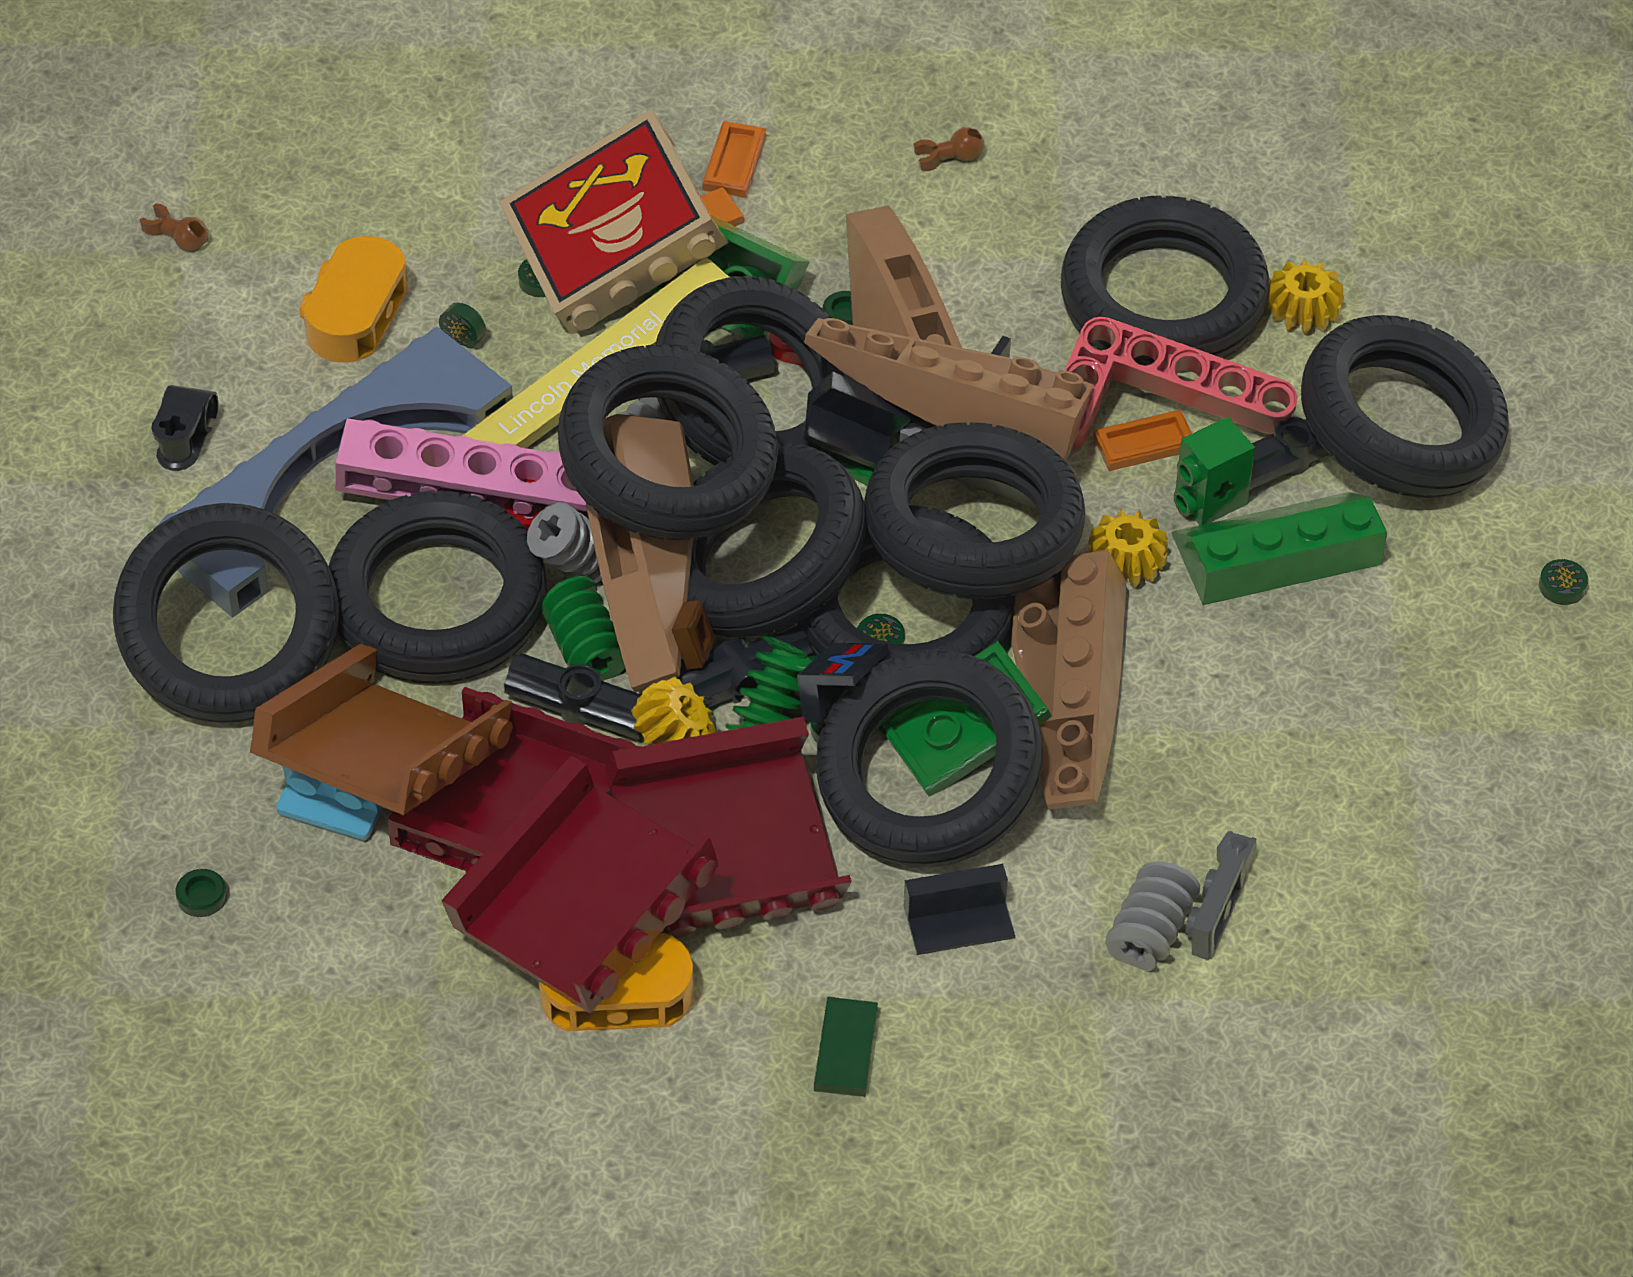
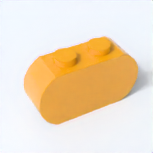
(354, 299)
(647, 996)

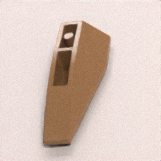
(892, 282)
(958, 383)
(641, 574)
(1071, 655)

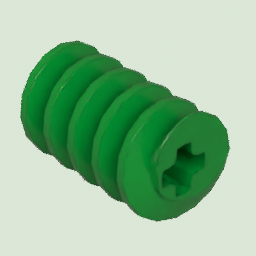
(583, 626)
(774, 685)

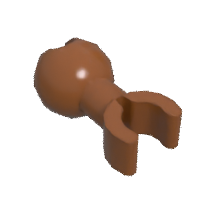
(964, 144)
(187, 233)

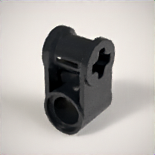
(183, 425)

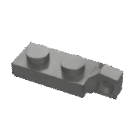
(1220, 894)

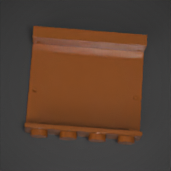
(370, 737)

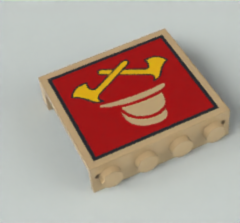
(612, 223)

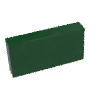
(845, 1046)

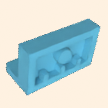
(326, 806)

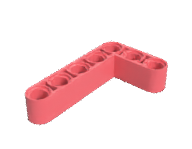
(1161, 376)

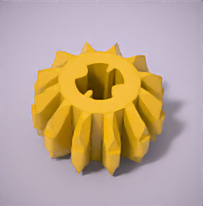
(1305, 296)
(1133, 543)
(671, 713)

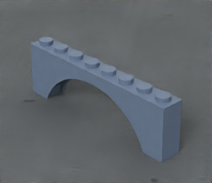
(422, 387)

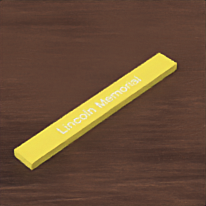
(540, 405)

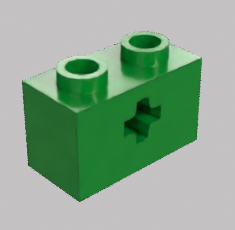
(1213, 472)

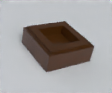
(693, 634)

